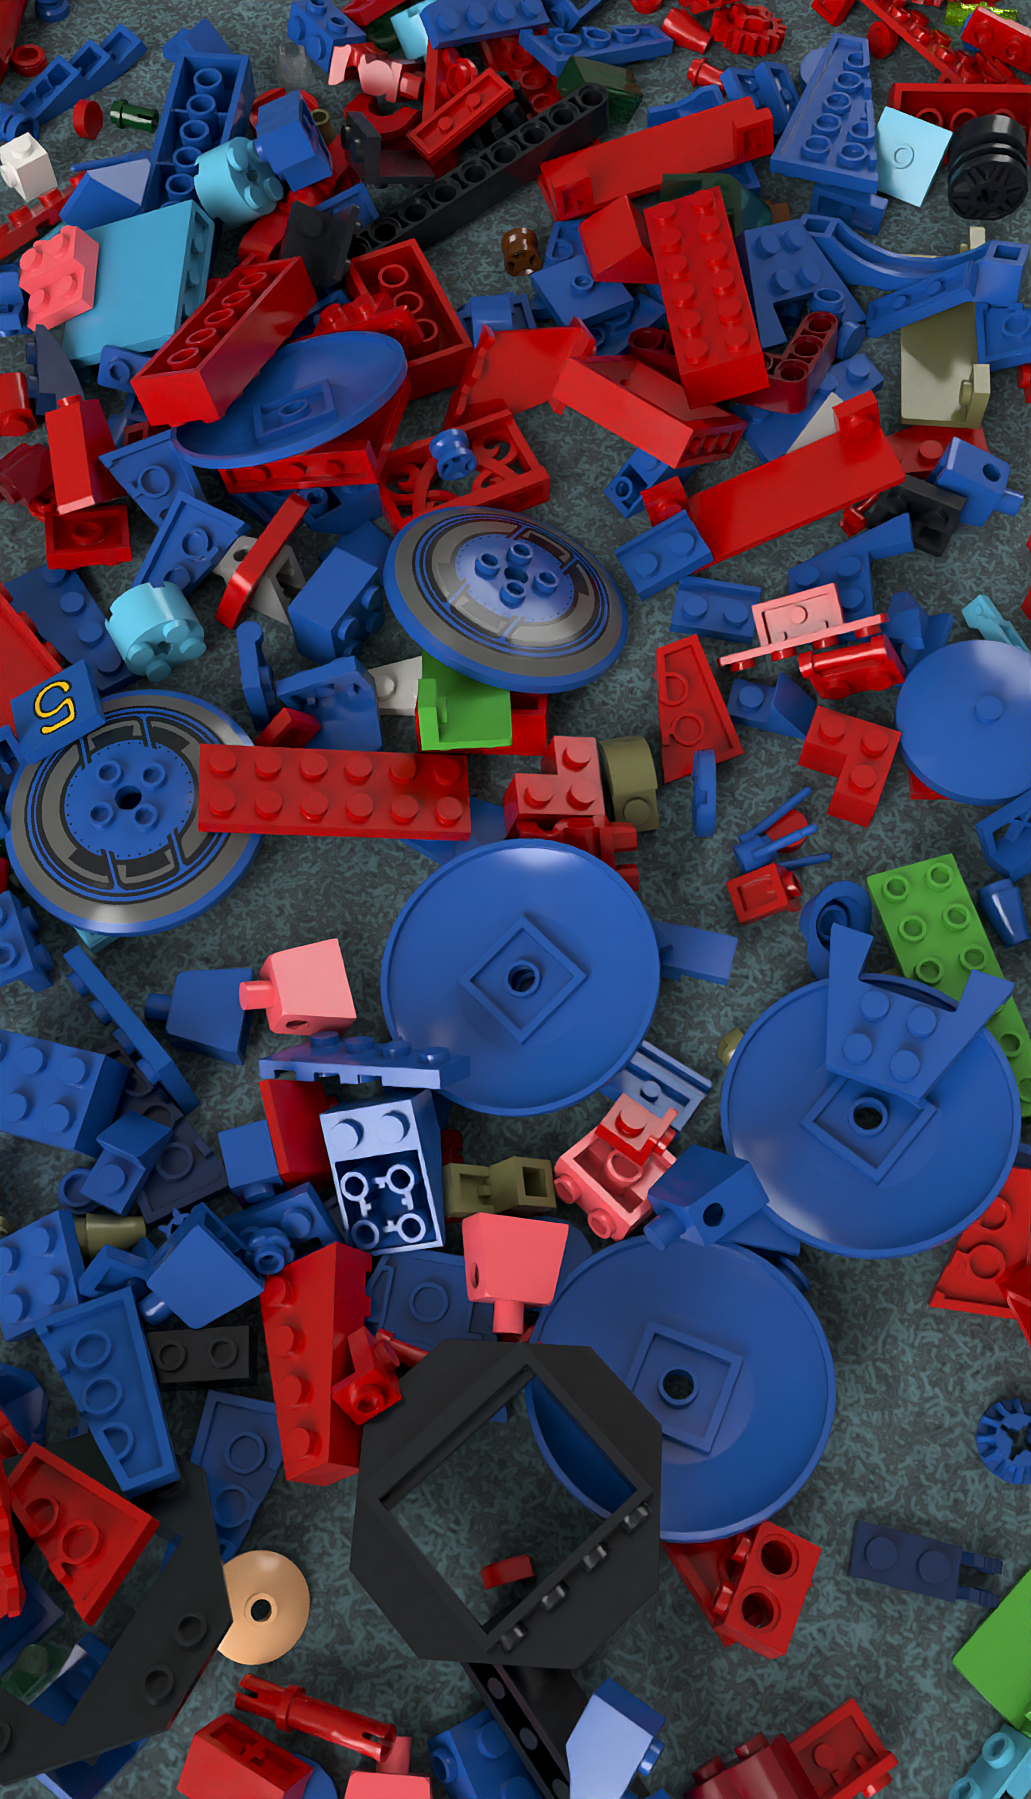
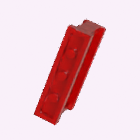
(504, 492)

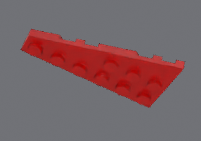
(24, 220)

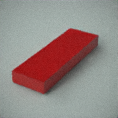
(460, 116)

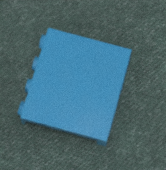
(145, 285)

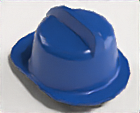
(837, 903)

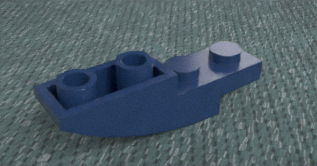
(52, 372)

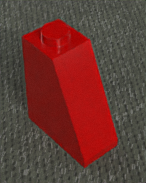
(76, 439)

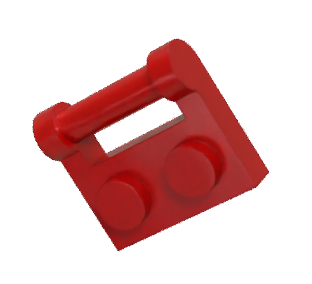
(853, 668)

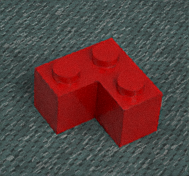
(855, 754)
(564, 789)

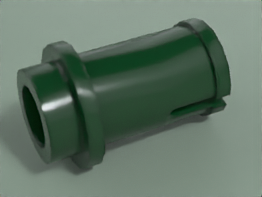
(133, 116)

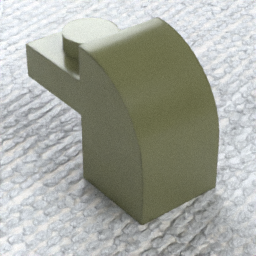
(631, 781)
(508, 1188)

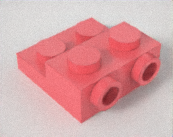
(59, 277)
(608, 1185)

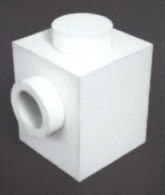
(27, 167)

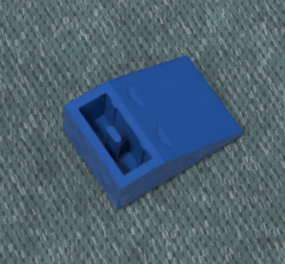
(387, 1171)

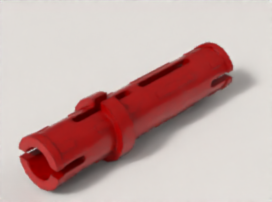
(296, 1710)

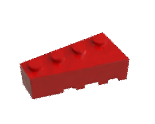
(306, 1327)

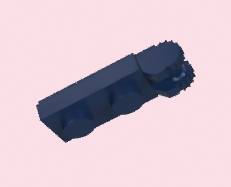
(918, 1564)

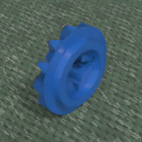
(995, 1444)

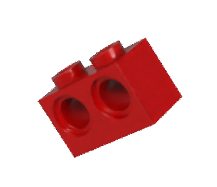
(777, 1595)

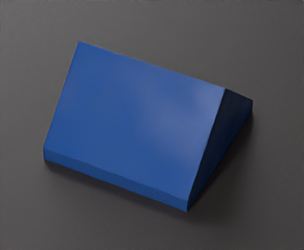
(107, 195)

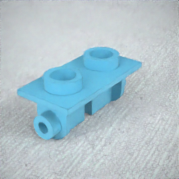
(1000, 1768)

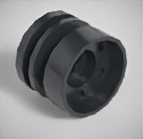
(987, 168)

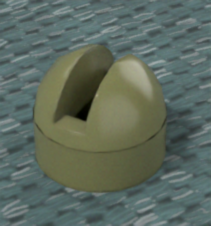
(728, 1045)

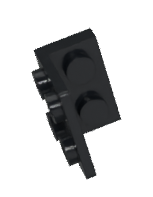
(321, 242)

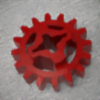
(748, 29)

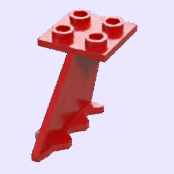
(515, 370)

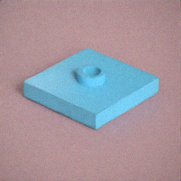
(908, 155)

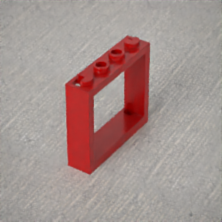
(647, 409)

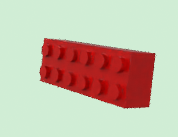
(705, 299)
(224, 343)

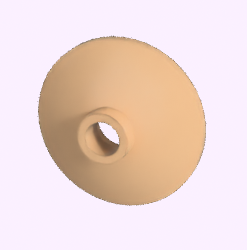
(280, 1582)

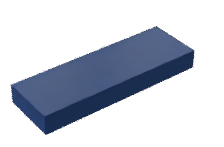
(922, 299)

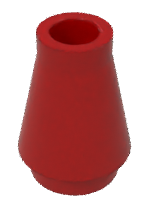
(687, 31)

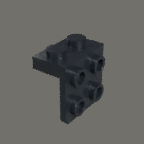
(378, 166)

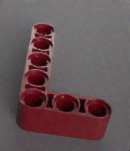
(791, 376)

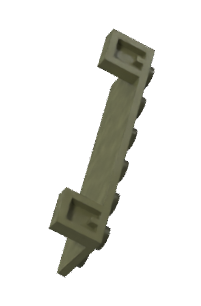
(940, 364)

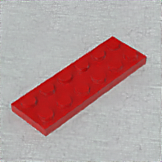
(333, 793)

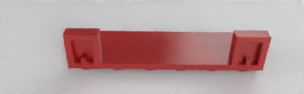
(914, 29)
(637, 161)
(788, 489)

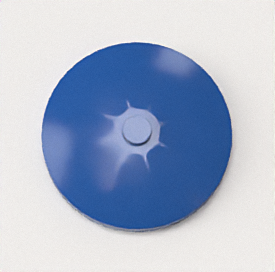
(969, 722)

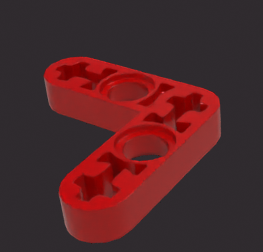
(258, 560)

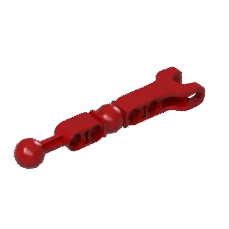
(266, 236)

